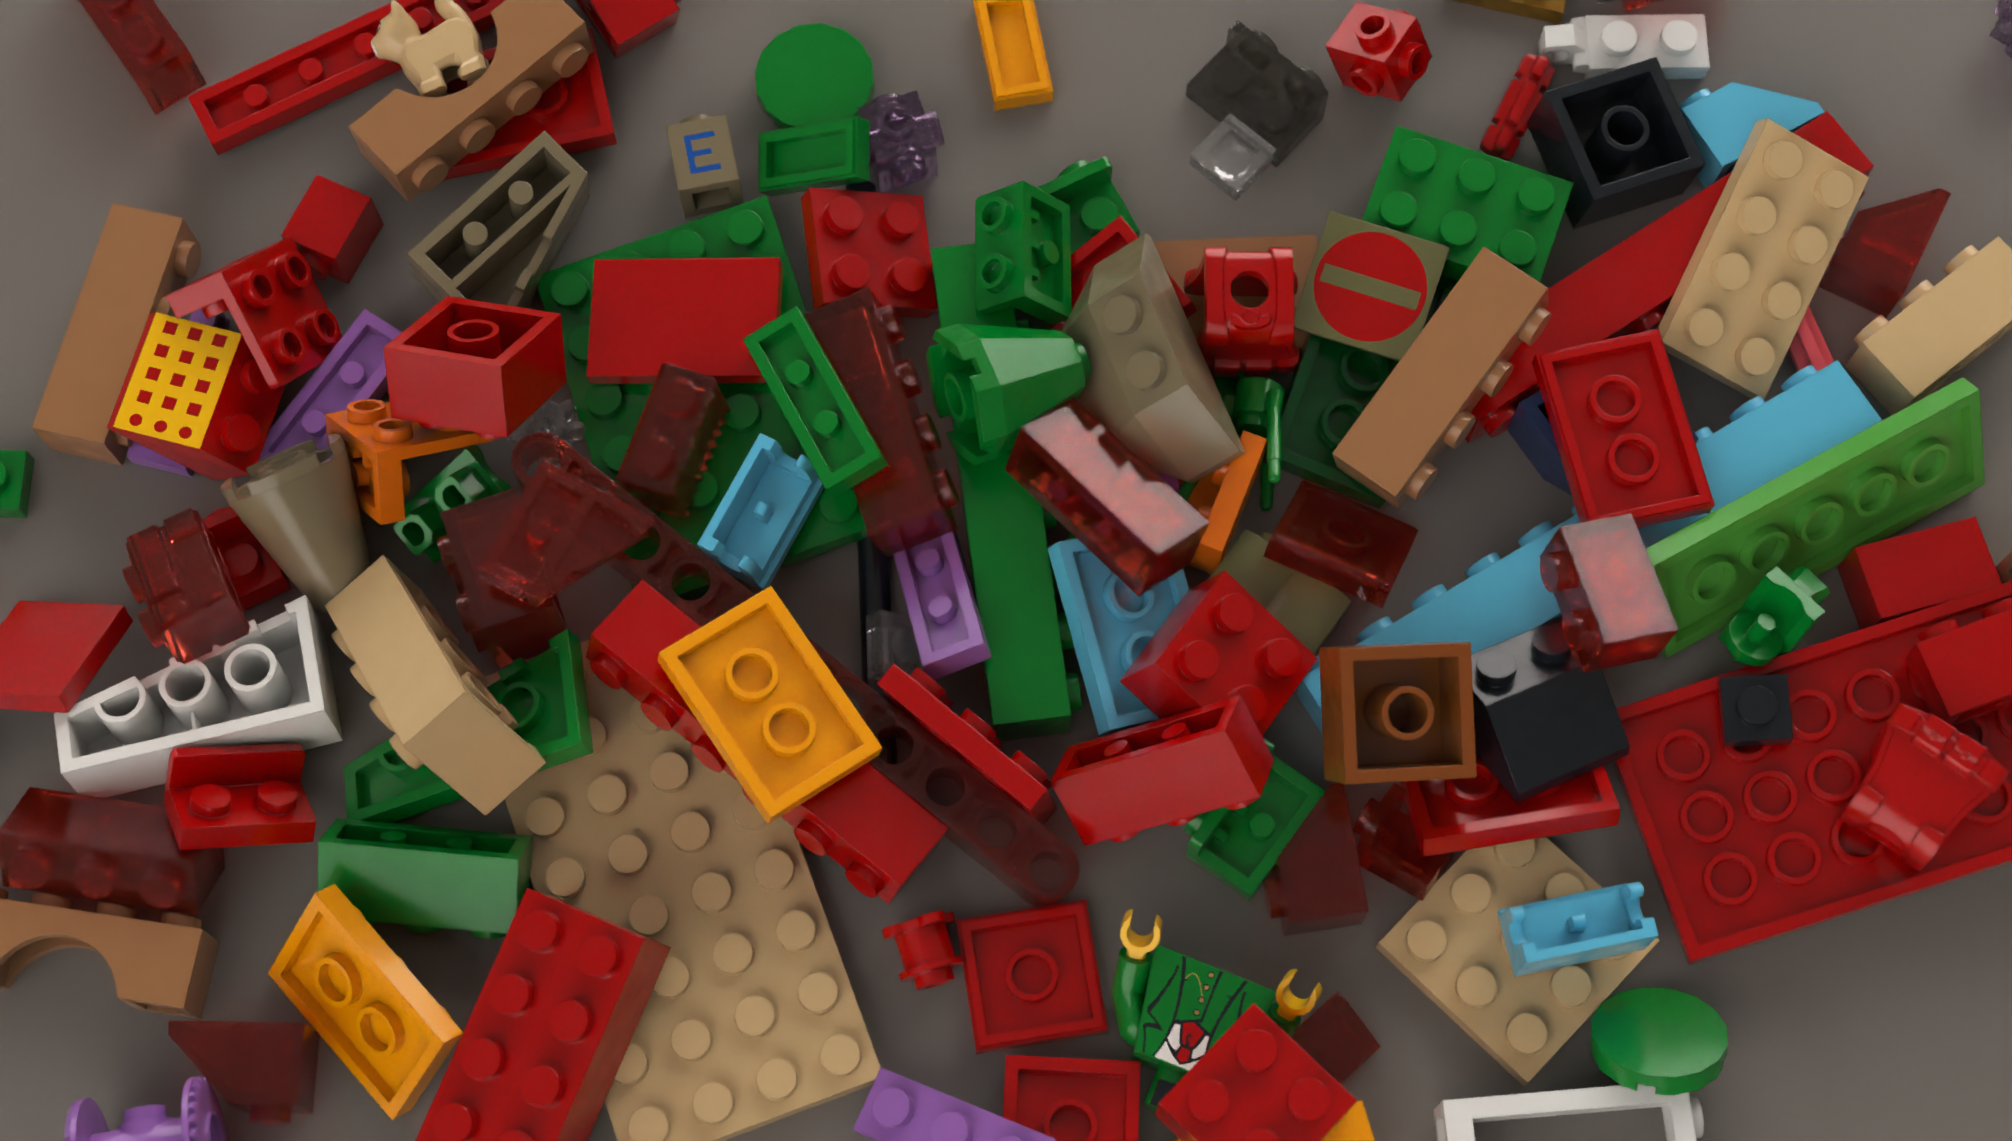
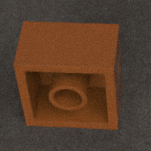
(1397, 712)

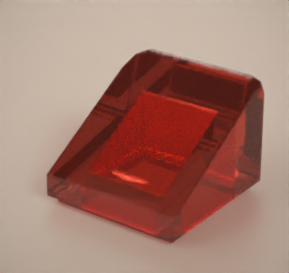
(1336, 1038)

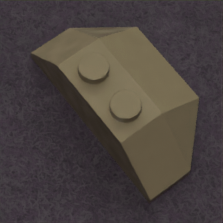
(1148, 367)

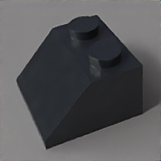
(1541, 713)

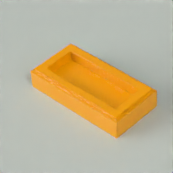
(1013, 53)

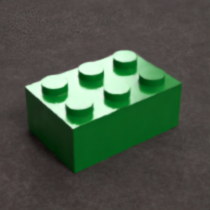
(1467, 202)

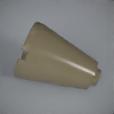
(306, 517)

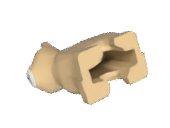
(438, 56)

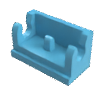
(761, 513)
(1576, 928)

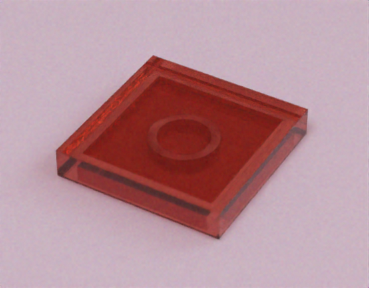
(1341, 543)

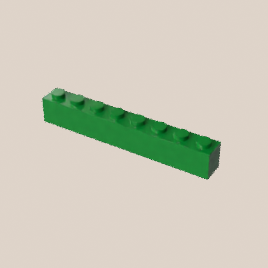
(1009, 556)

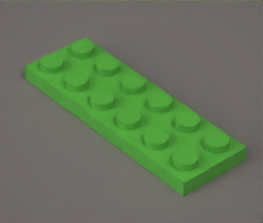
(1823, 509)

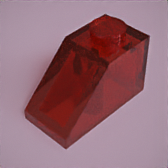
(1883, 251)
(1319, 872)
(255, 1065)

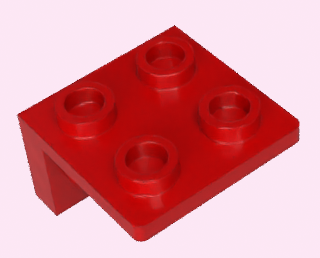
(273, 308)

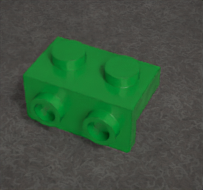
(1246, 842)

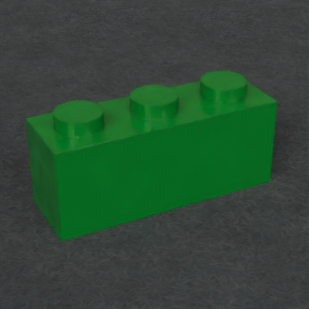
(427, 874)

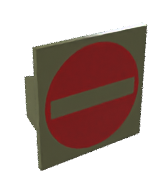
(1369, 286)

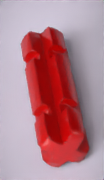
(1517, 106)

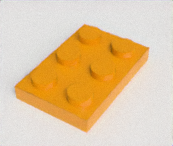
(769, 704)
(364, 1001)

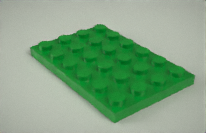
(614, 410)

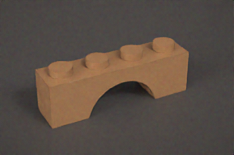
(420, 137)
(153, 964)

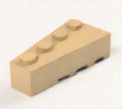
(429, 688)

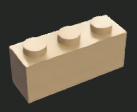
(1938, 328)

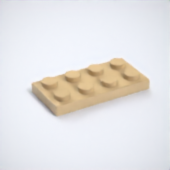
(1760, 259)

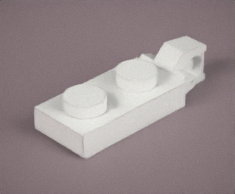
(1614, 41)

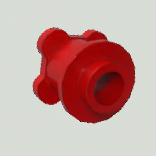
(925, 949)

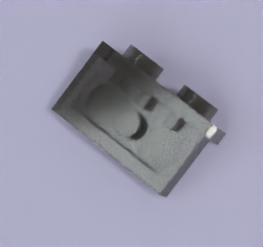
(1260, 90)

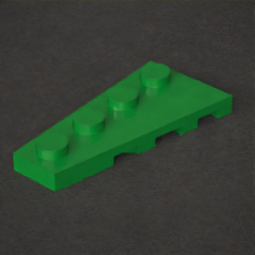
(543, 697)

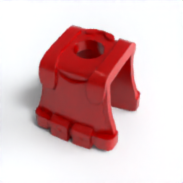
(1241, 336)
(1921, 784)

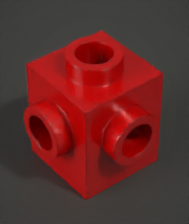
(1379, 51)

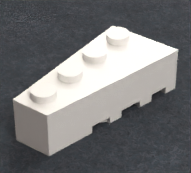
(248, 692)

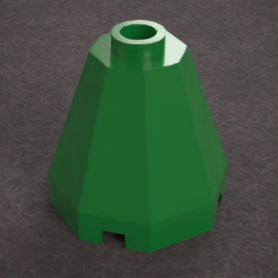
(1000, 381)

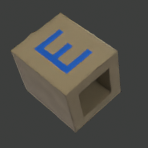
(704, 164)

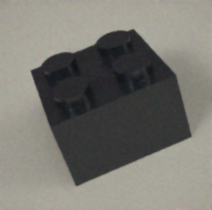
(1616, 141)

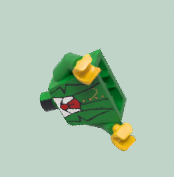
(1181, 1006)

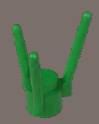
(1257, 410)

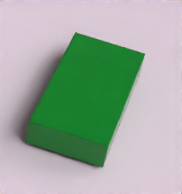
(814, 156)

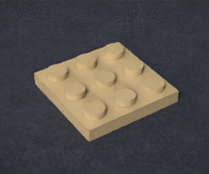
(1460, 959)

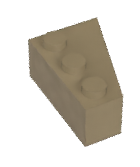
(505, 231)

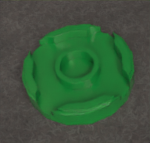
(813, 76)
(1658, 1040)

